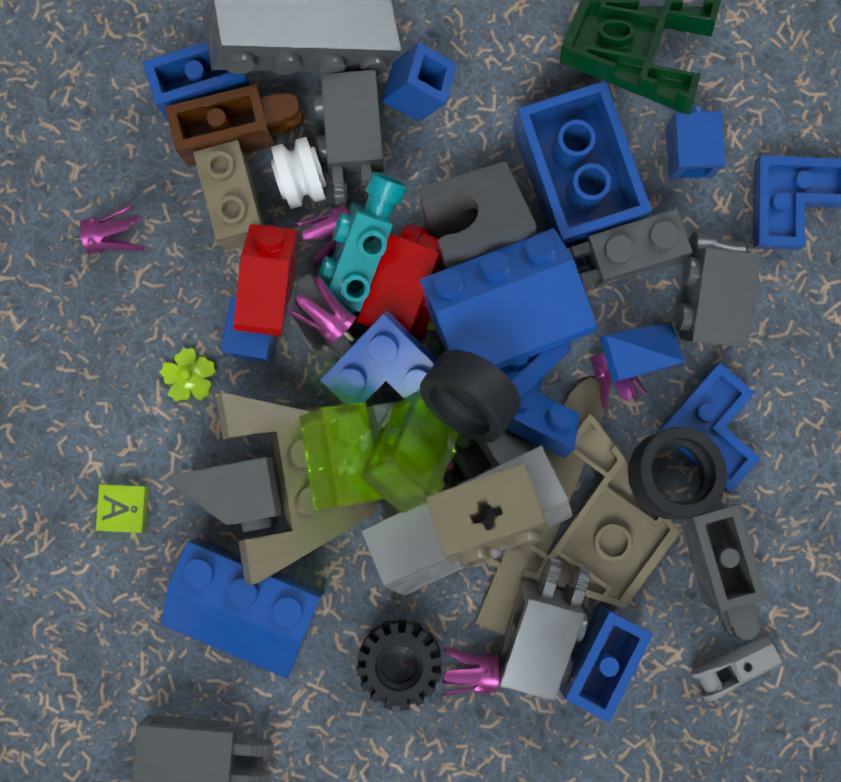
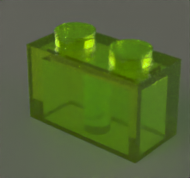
(336, 451)
(409, 454)

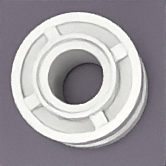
(298, 173)

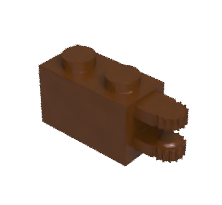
(231, 117)

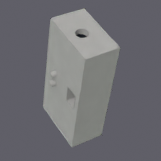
(408, 545)

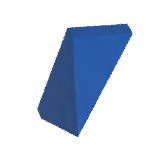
(642, 351)

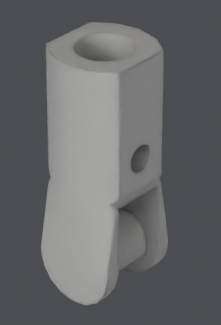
(743, 665)

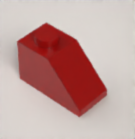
(265, 279)

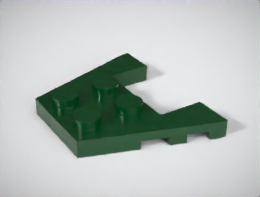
(621, 42)

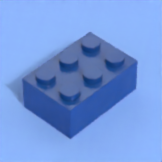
(580, 163)

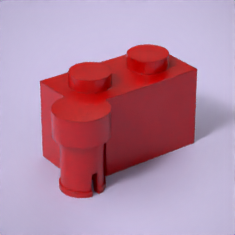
(397, 281)

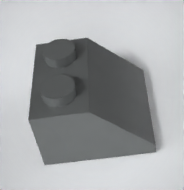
(235, 492)

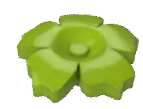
(188, 375)

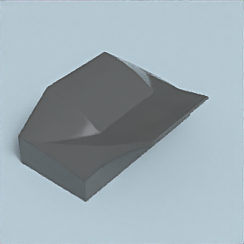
(311, 335)

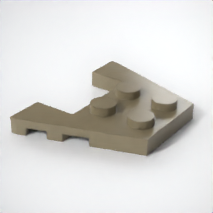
(303, 525)
(609, 531)

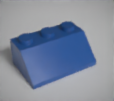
(510, 301)
(250, 621)

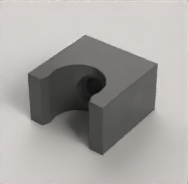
(481, 210)

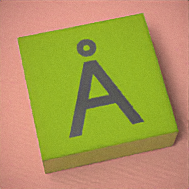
(122, 508)

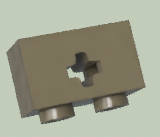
(228, 192)
(461, 509)

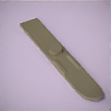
(508, 579)

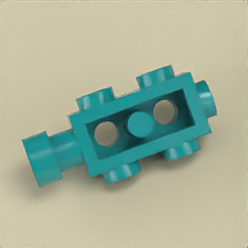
(357, 237)

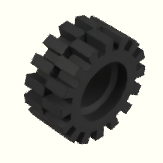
(399, 692)

